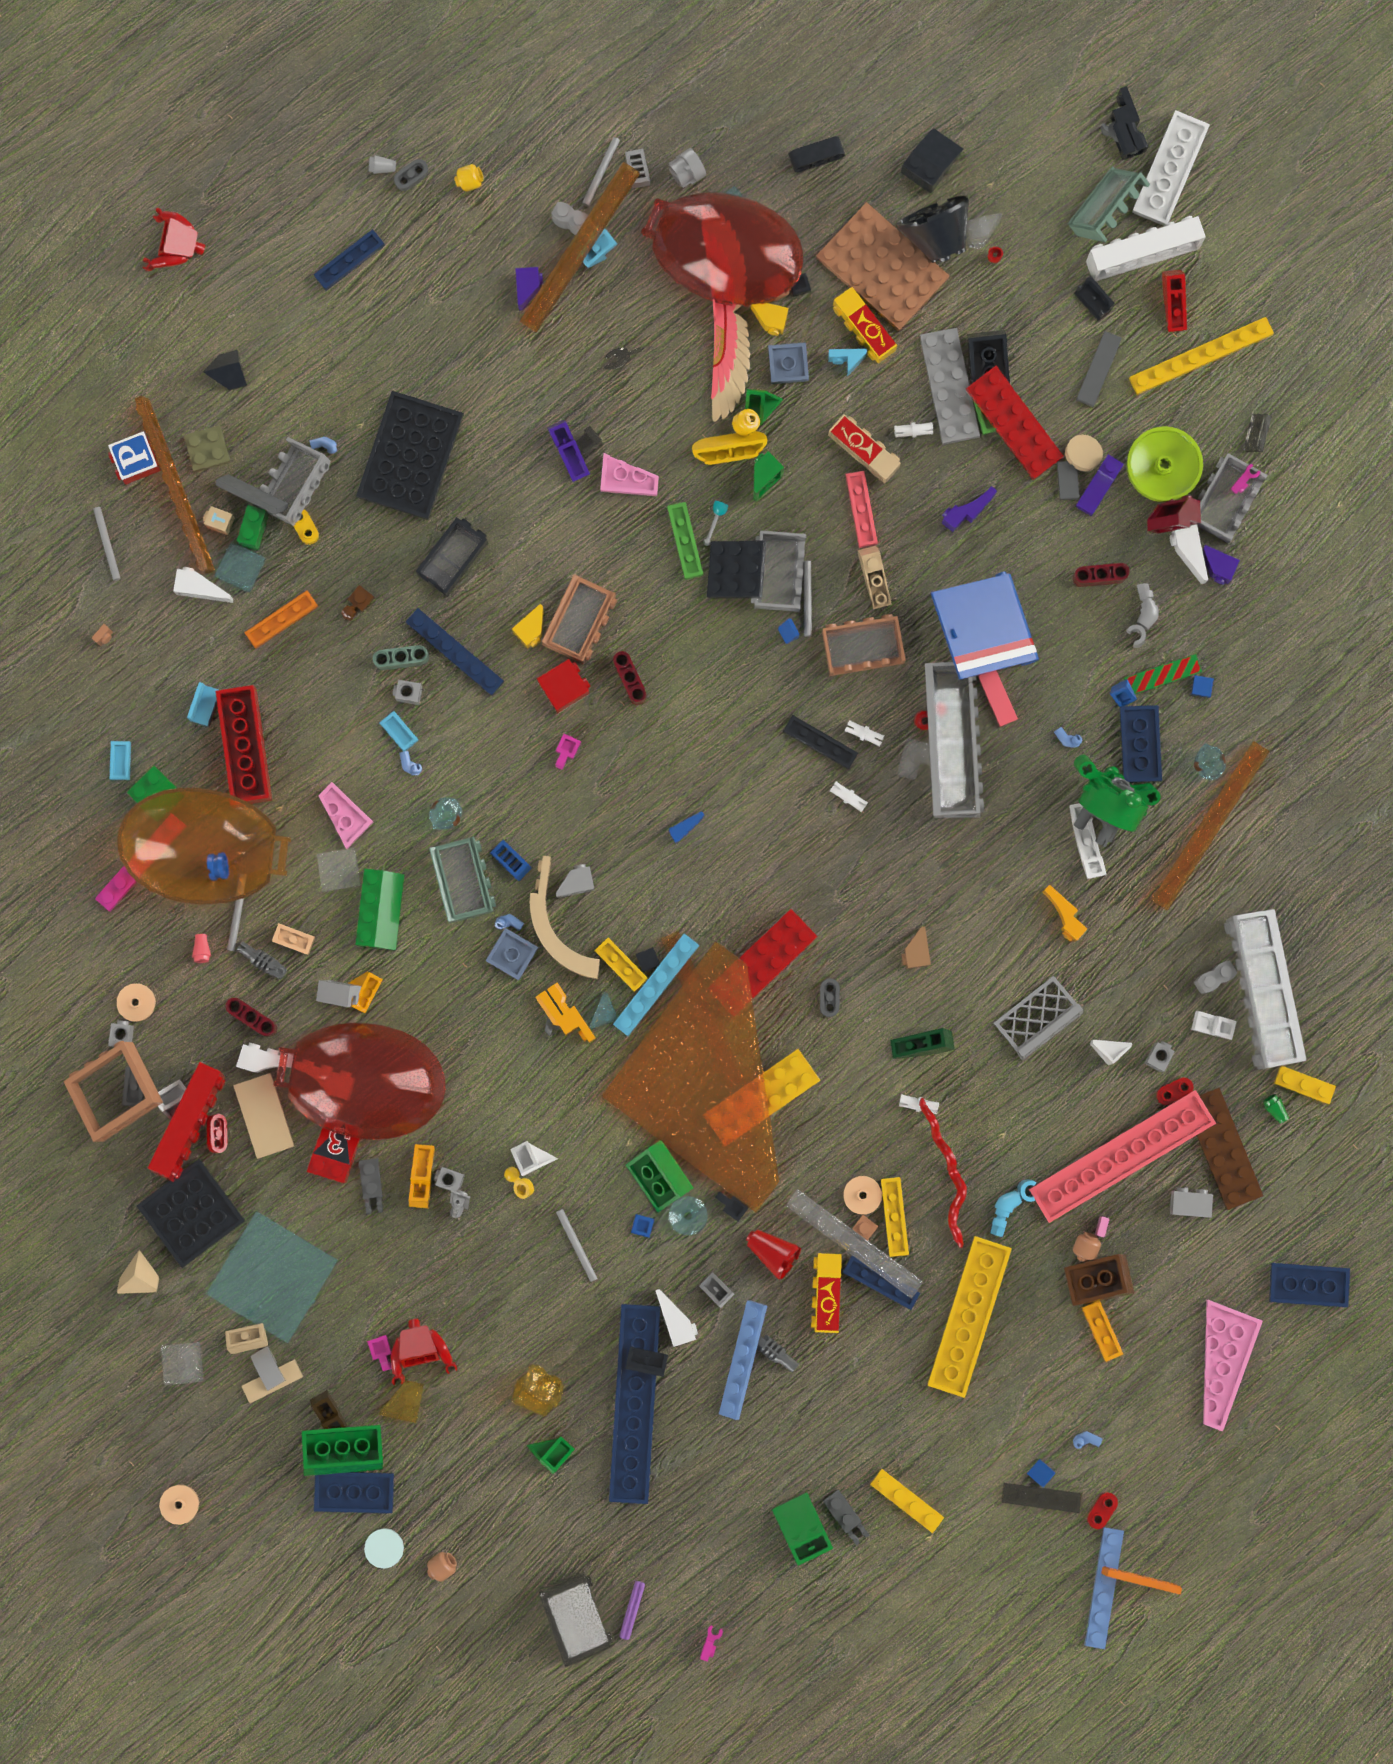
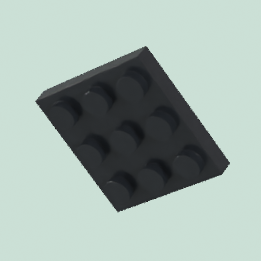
(736, 569)

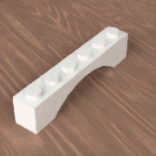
(257, 1060)

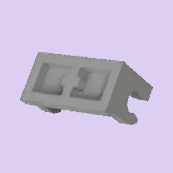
(337, 993)

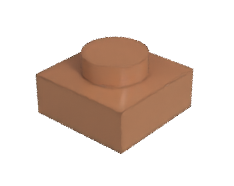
(103, 635)
(865, 1227)

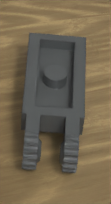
(371, 1183)
(844, 1515)

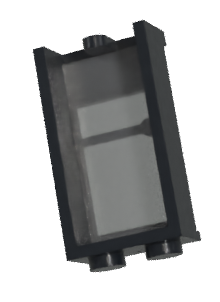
(452, 556)

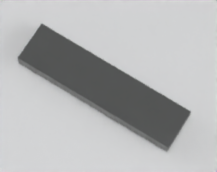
(1098, 369)
(252, 494)

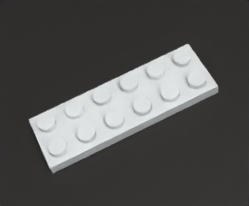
(1171, 168)

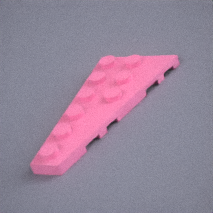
(1227, 1351)

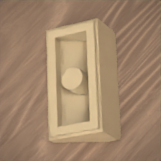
(246, 1338)

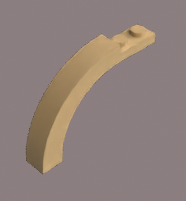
(561, 953)

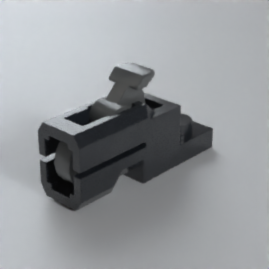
(1123, 127)

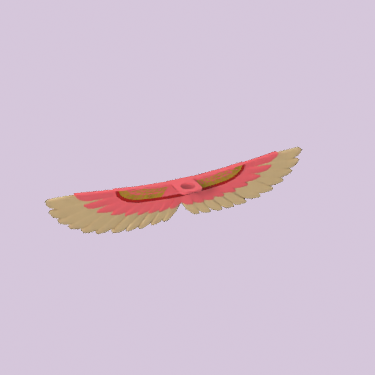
(729, 359)

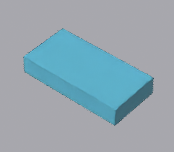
(399, 731)
(120, 760)

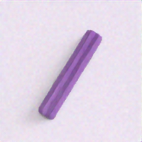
(632, 1610)

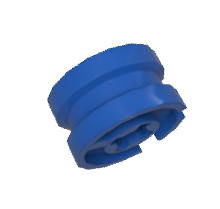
(218, 866)

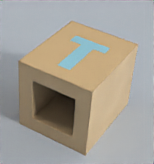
(218, 520)

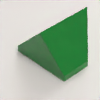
(762, 403)
(551, 1452)

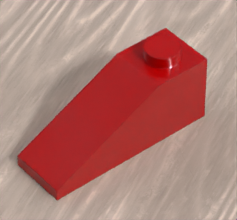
(1175, 299)

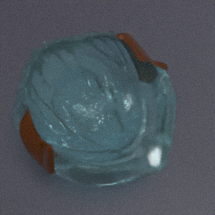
(1210, 762)
(445, 813)

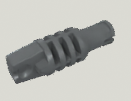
(262, 961)
(776, 1353)

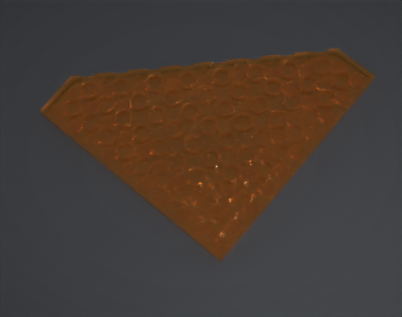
(703, 1080)

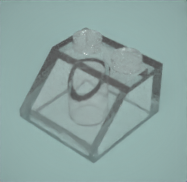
(182, 1363)

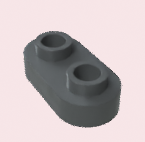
(409, 173)
(829, 997)

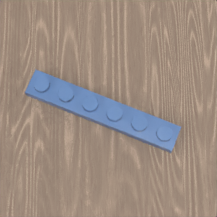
(743, 1360)
(1103, 1589)

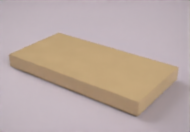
(264, 1116)

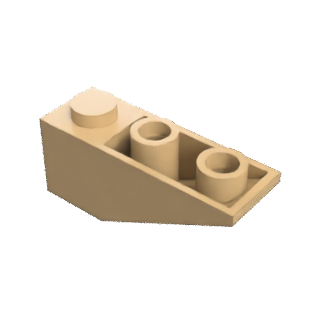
(874, 576)

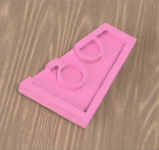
(627, 479)
(345, 815)

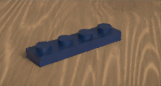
(349, 260)
(865, 1275)

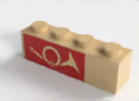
(864, 448)

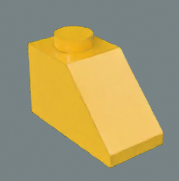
(771, 317)
(530, 628)

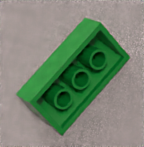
(380, 909)
(342, 1450)

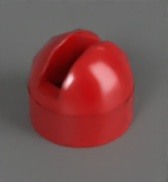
(996, 250)

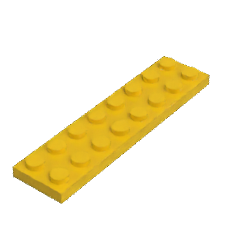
(969, 1317)

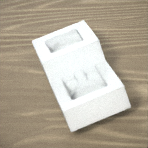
(1213, 1025)

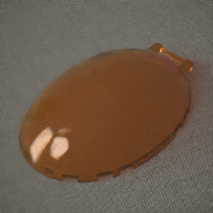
(173, 831)

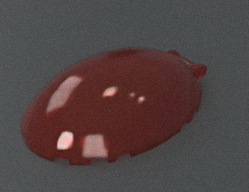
(725, 247)
(363, 1080)

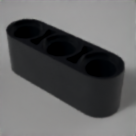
(816, 154)

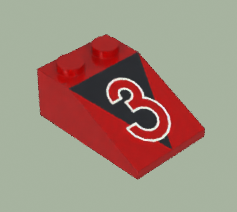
(333, 1156)

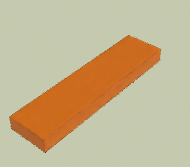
(281, 619)
(1141, 1580)

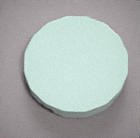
(384, 1548)

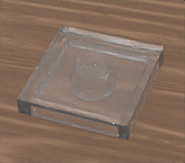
(338, 870)

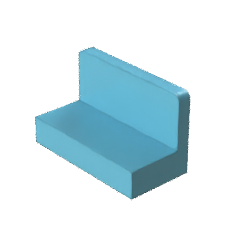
(203, 705)

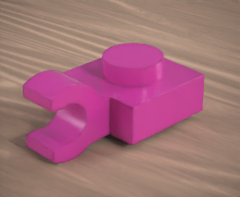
(1240, 485)
(566, 748)
(380, 1350)
(708, 1648)

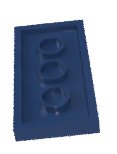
(1140, 743)
(1309, 1285)
(354, 1492)

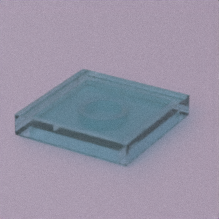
(240, 567)

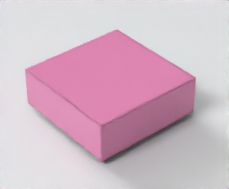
(1102, 1226)

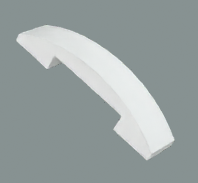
(1087, 847)

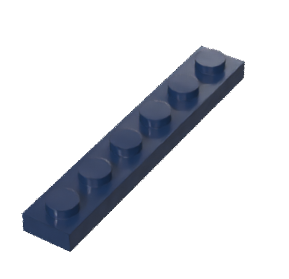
(454, 652)

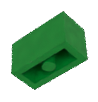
(252, 527)

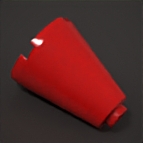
(773, 1252)

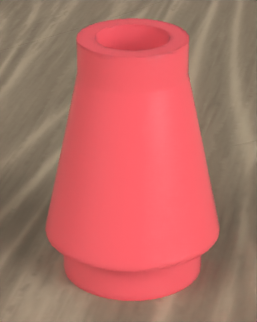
(201, 950)

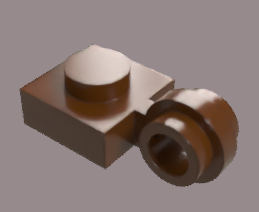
(360, 599)

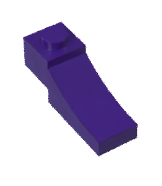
(568, 450)
(1099, 485)
(956, 515)

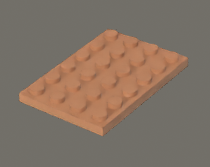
(882, 266)

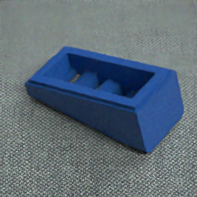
(683, 828)
(522, 871)

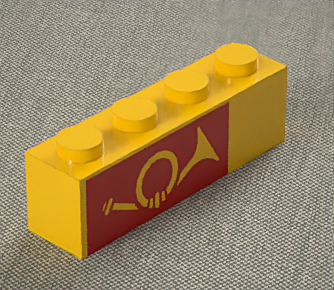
(865, 325)
(827, 1293)

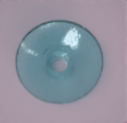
(698, 1212)

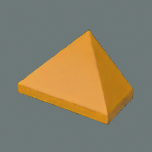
(369, 986)

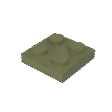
(207, 448)

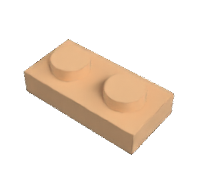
(293, 939)

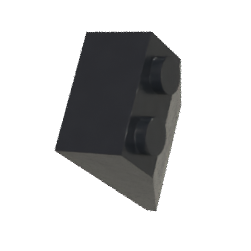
(931, 160)
(986, 352)

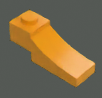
(1071, 928)
(421, 1176)

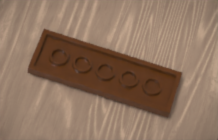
(1227, 1155)

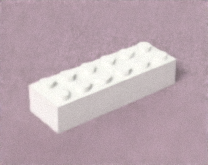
(1145, 248)

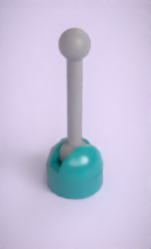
(719, 509)

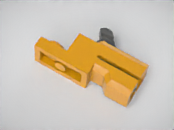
(560, 1015)

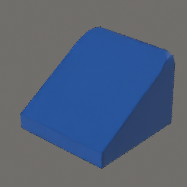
(788, 631)
(1123, 693)
(1041, 1473)

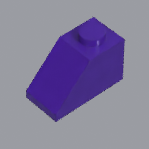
(528, 285)
(1219, 565)

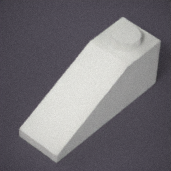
(1189, 548)
(193, 584)
(678, 1324)

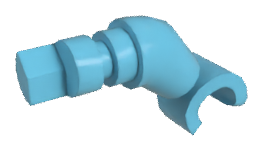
(1007, 1203)

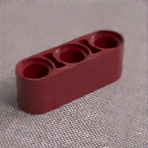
(1108, 569)
(626, 669)
(260, 1019)

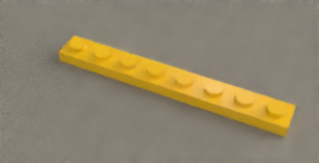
(1201, 356)

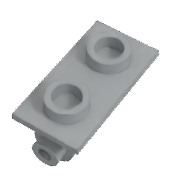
(459, 1202)

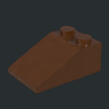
(1099, 1280)

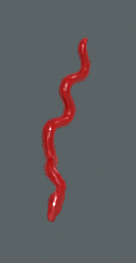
(952, 1171)

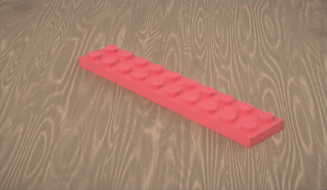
(1122, 1156)

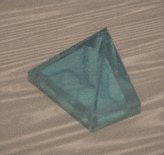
(604, 1013)

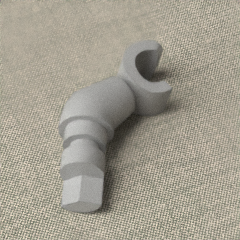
(1148, 615)

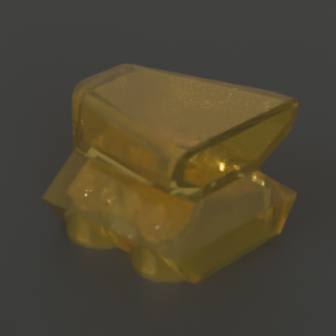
(538, 1391)

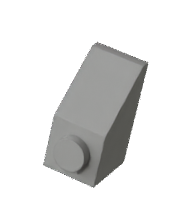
(576, 882)

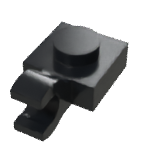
(733, 1207)

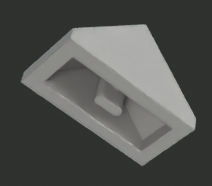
(716, 1290)

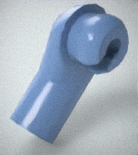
(324, 442)
(1068, 740)
(409, 766)
(508, 920)
(1085, 1438)

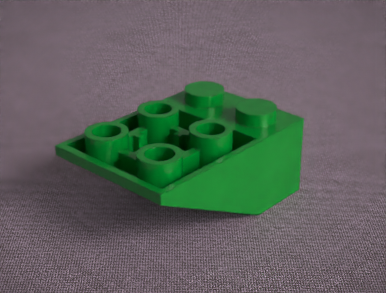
(802, 1529)

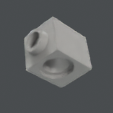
(416, 693)
(113, 1039)
(1153, 1062)
(458, 1179)

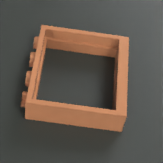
(141, 1075)

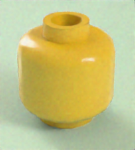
(469, 177)
(746, 422)

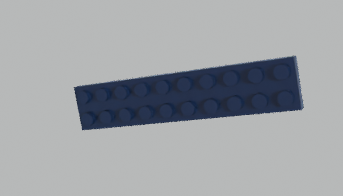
(634, 1408)

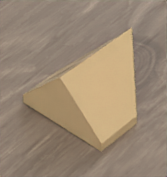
(138, 1277)

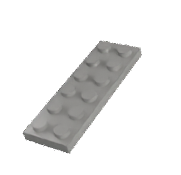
(948, 384)

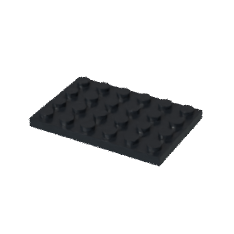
(410, 455)

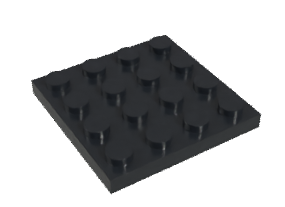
(191, 1213)

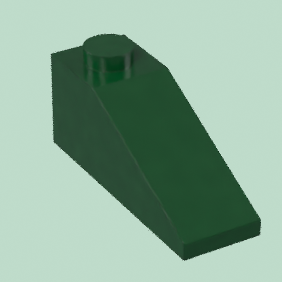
(923, 1044)

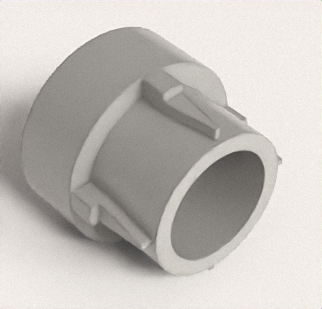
(687, 168)

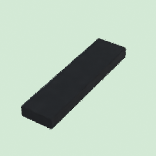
(820, 742)

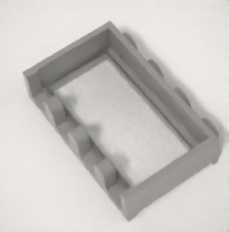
(296, 479)
(1220, 507)
(782, 571)

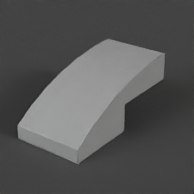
(267, 1368)

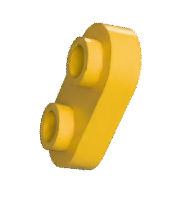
(304, 525)

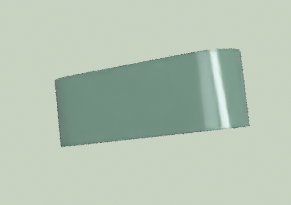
(410, 660)

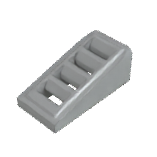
(644, 181)

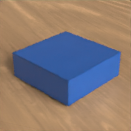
(1202, 686)
(642, 1225)

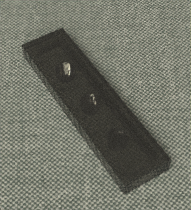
(1041, 1497)

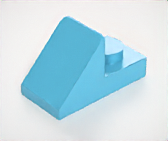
(600, 249)
(851, 356)

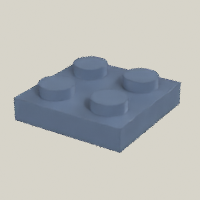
(788, 363)
(512, 954)

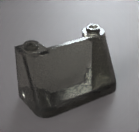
(574, 1618)

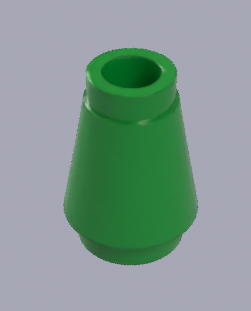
(1275, 1107)

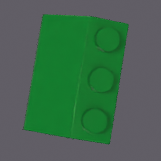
(659, 1176)

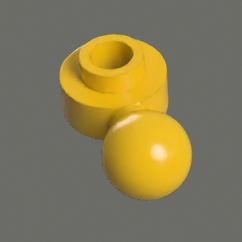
(512, 1175)

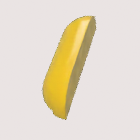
(729, 447)

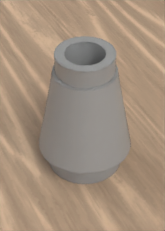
(381, 165)

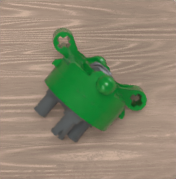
(1112, 800)

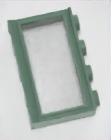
(1103, 202)
(462, 879)

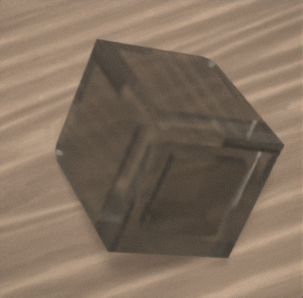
(588, 442)

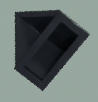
(227, 370)

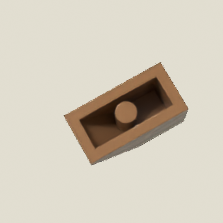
(917, 951)

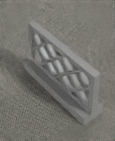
(1052, 1027)

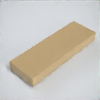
(256, 1389)

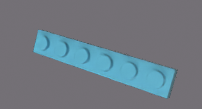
(656, 984)

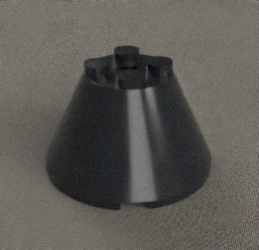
(939, 229)

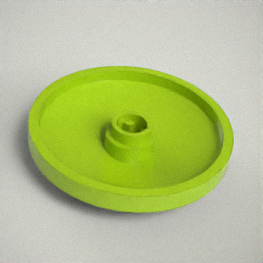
(1164, 464)

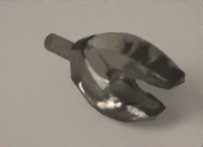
(622, 356)

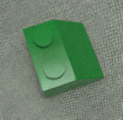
(766, 473)
(151, 783)

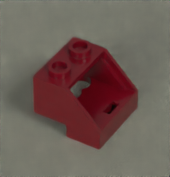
(1174, 515)

